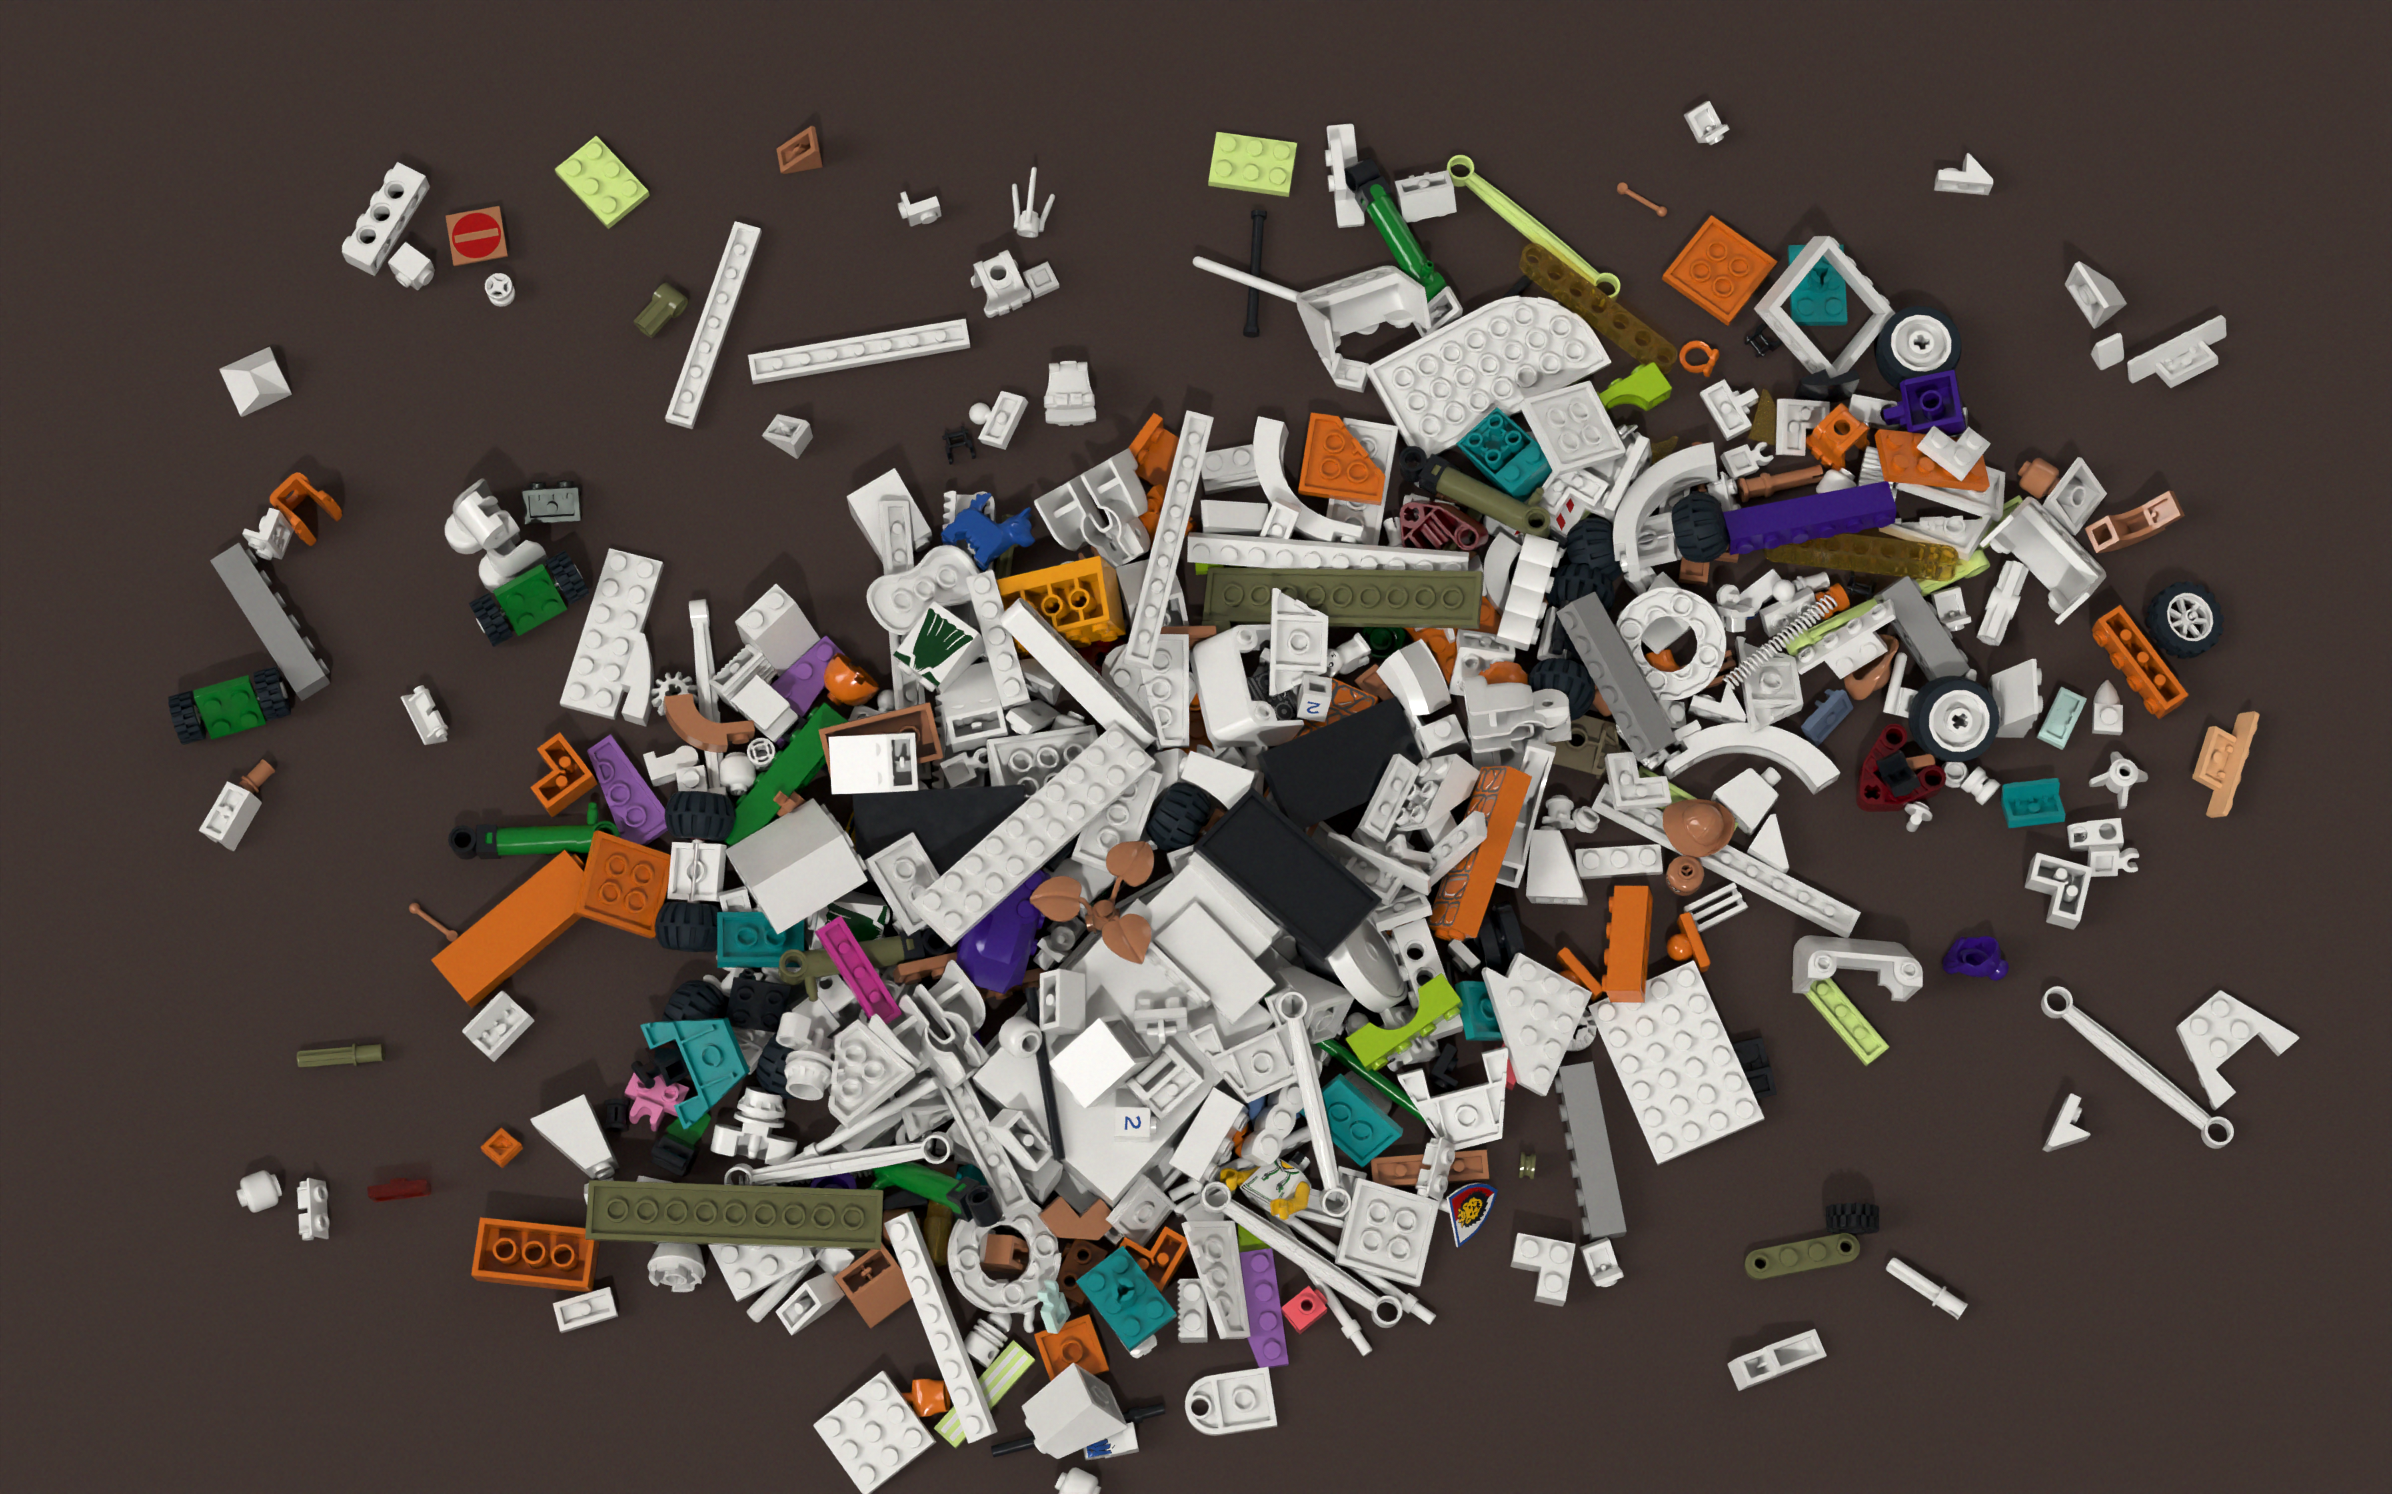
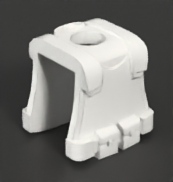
(1000, 293)
(1069, 394)

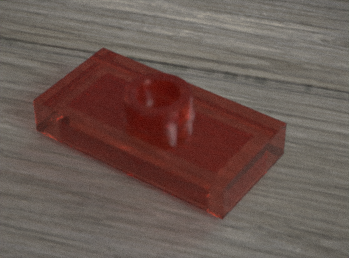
(399, 1189)

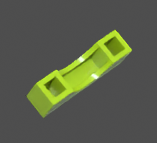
(1643, 388)
(1375, 1044)

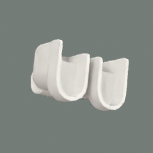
(1077, 522)
(481, 524)
(1509, 715)
(957, 1010)

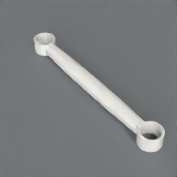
(706, 694)
(2137, 1067)
(1313, 1103)
(842, 1162)
(1301, 1254)

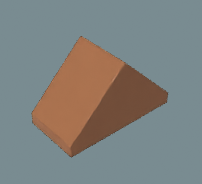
(800, 152)

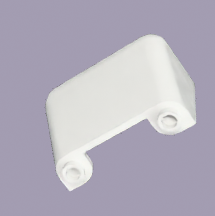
(1819, 956)

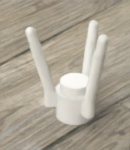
(1028, 223)

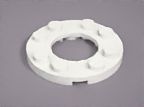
(1708, 632)
(1004, 1297)

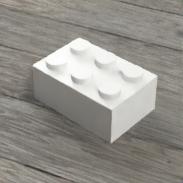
(1210, 1137)

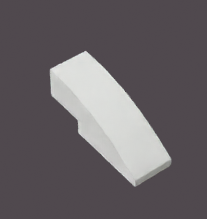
(638, 683)
(1776, 1359)

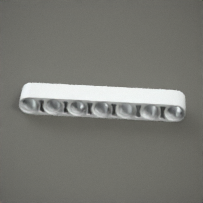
(1074, 672)

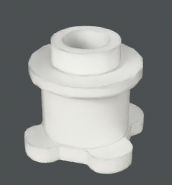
(1559, 812)

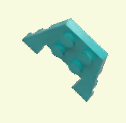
(710, 1056)

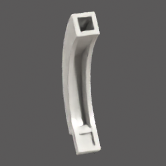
(1268, 454)
(1653, 487)
(1768, 742)

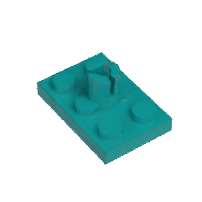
(1820, 295)
(752, 942)
(1477, 1012)
(1356, 1121)
(1126, 1298)

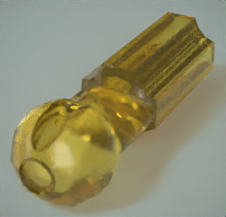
(937, 1232)

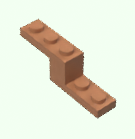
(912, 972)

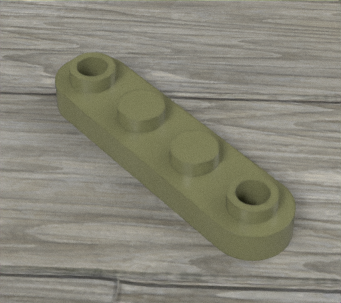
(1801, 1256)

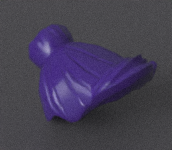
(1976, 958)

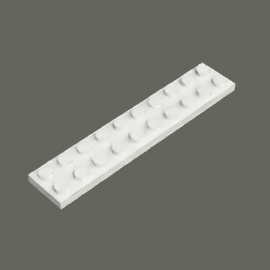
(1032, 835)

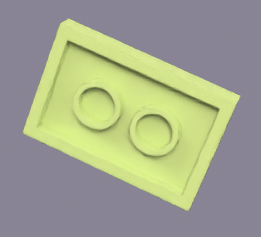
(1252, 164)
(602, 182)

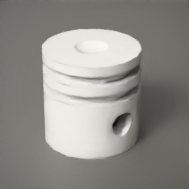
(984, 1343)

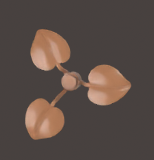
(1126, 937)

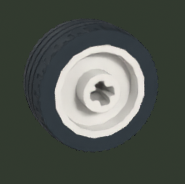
(1917, 344)
(1974, 722)

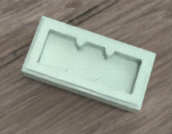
(2061, 718)

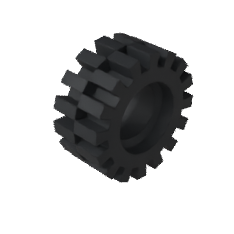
(1852, 1218)

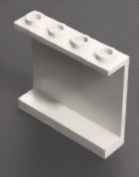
(1222, 902)

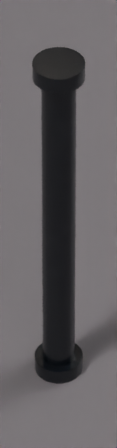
(1258, 217)

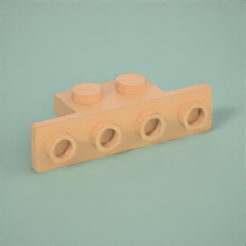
(2223, 761)

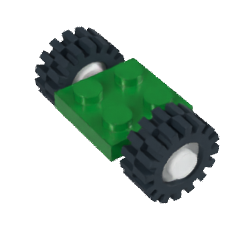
(529, 599)
(229, 706)

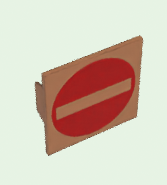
(476, 236)

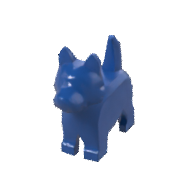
(985, 535)

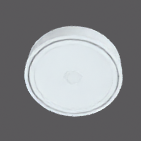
(1369, 968)

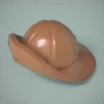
(1873, 674)
(1698, 826)

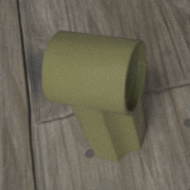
(665, 304)

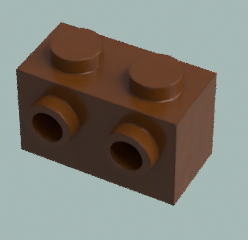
(1079, 1259)

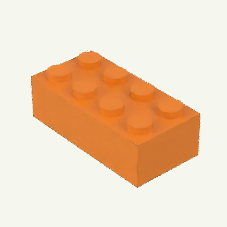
(534, 1255)

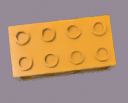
(1073, 597)

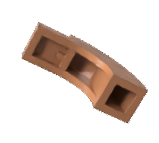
(2135, 525)
(700, 731)

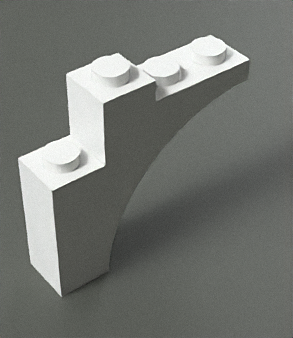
(1536, 763)

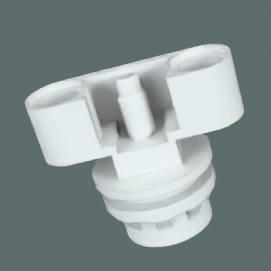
(810, 1065)
(755, 1139)

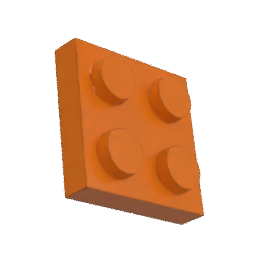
(1073, 1343)

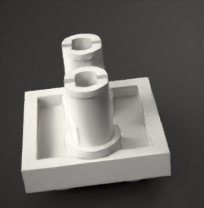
(1421, 1050)

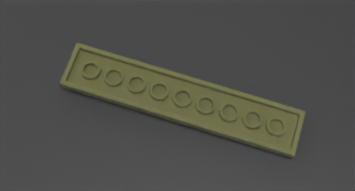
(1349, 596)
(734, 1215)

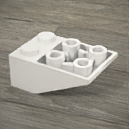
(2017, 698)
(973, 709)
(873, 763)
(1436, 790)

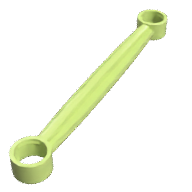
(1527, 224)
(1967, 569)

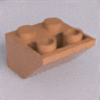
(874, 1285)

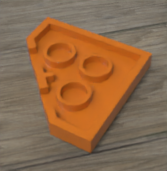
(1338, 464)

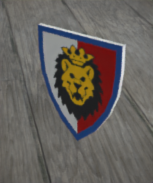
(1468, 1209)

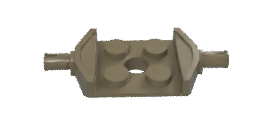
(1599, 740)

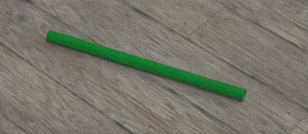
(1372, 1077)

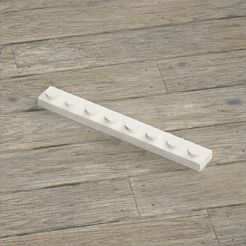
(713, 325)
(859, 351)
(940, 1327)

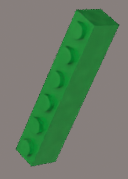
(789, 773)

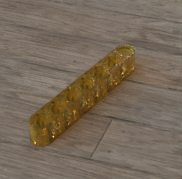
(1593, 296)
(1873, 559)

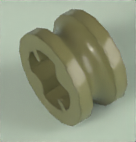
(1527, 1165)

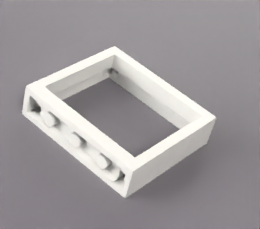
(1790, 333)

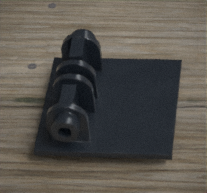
(756, 1003)

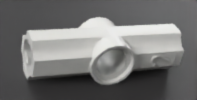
(2002, 603)

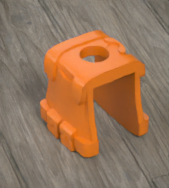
(1832, 447)
(302, 489)

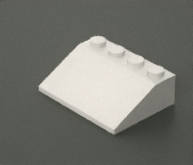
(1035, 756)

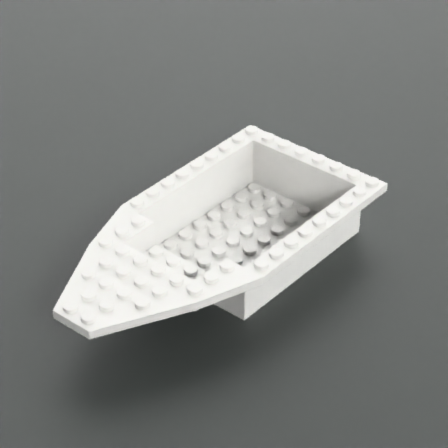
(1094, 1161)

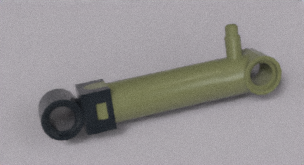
(1439, 477)
(880, 953)

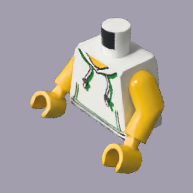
(1275, 1187)

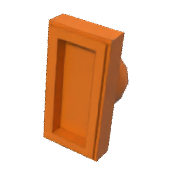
(1688, 944)
(1578, 973)

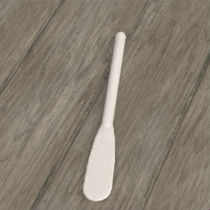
(1257, 283)

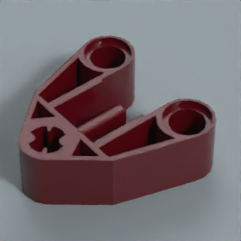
(1451, 521)
(1870, 783)

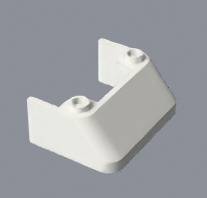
(1361, 303)
(2049, 554)
(1225, 696)

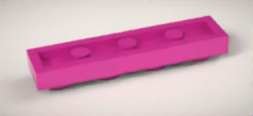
(857, 970)

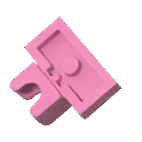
(654, 1100)

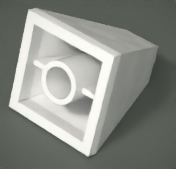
(1325, 1001)

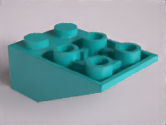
(1506, 456)

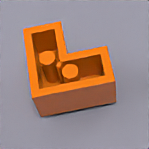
(568, 777)
(1162, 1260)

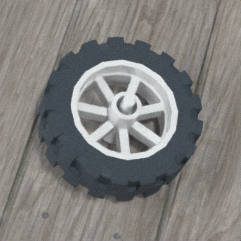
(2201, 605)

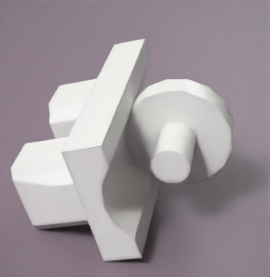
(1730, 612)
(1055, 947)
(1160, 1021)

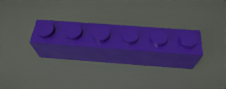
(1809, 517)

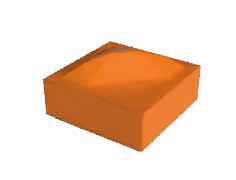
(501, 1147)

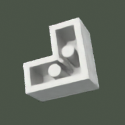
(2065, 882)
(1551, 1260)

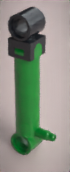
(1374, 197)
(496, 841)
(964, 1197)

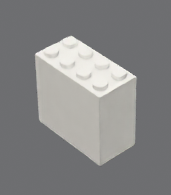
(797, 864)

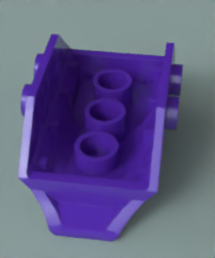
(1001, 943)

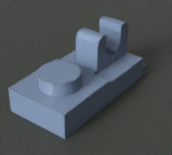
(1826, 716)

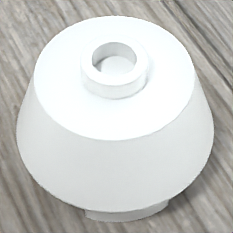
(677, 1266)

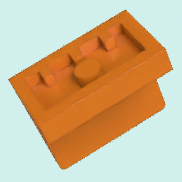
(1154, 452)

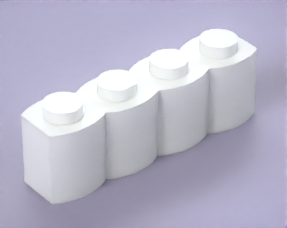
(1527, 592)
(1274, 1124)

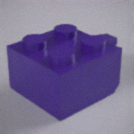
(1929, 403)

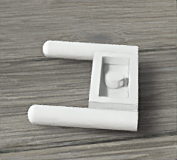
(1900, 698)

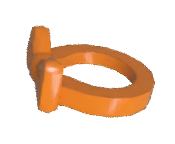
(1705, 368)

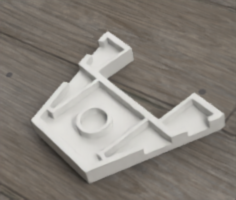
(2221, 1030)
(1257, 1063)
(1467, 1114)

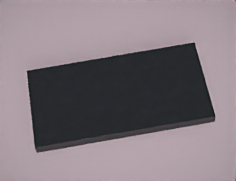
(1337, 763)
(943, 819)
(1287, 874)

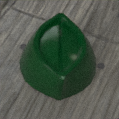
(1383, 640)

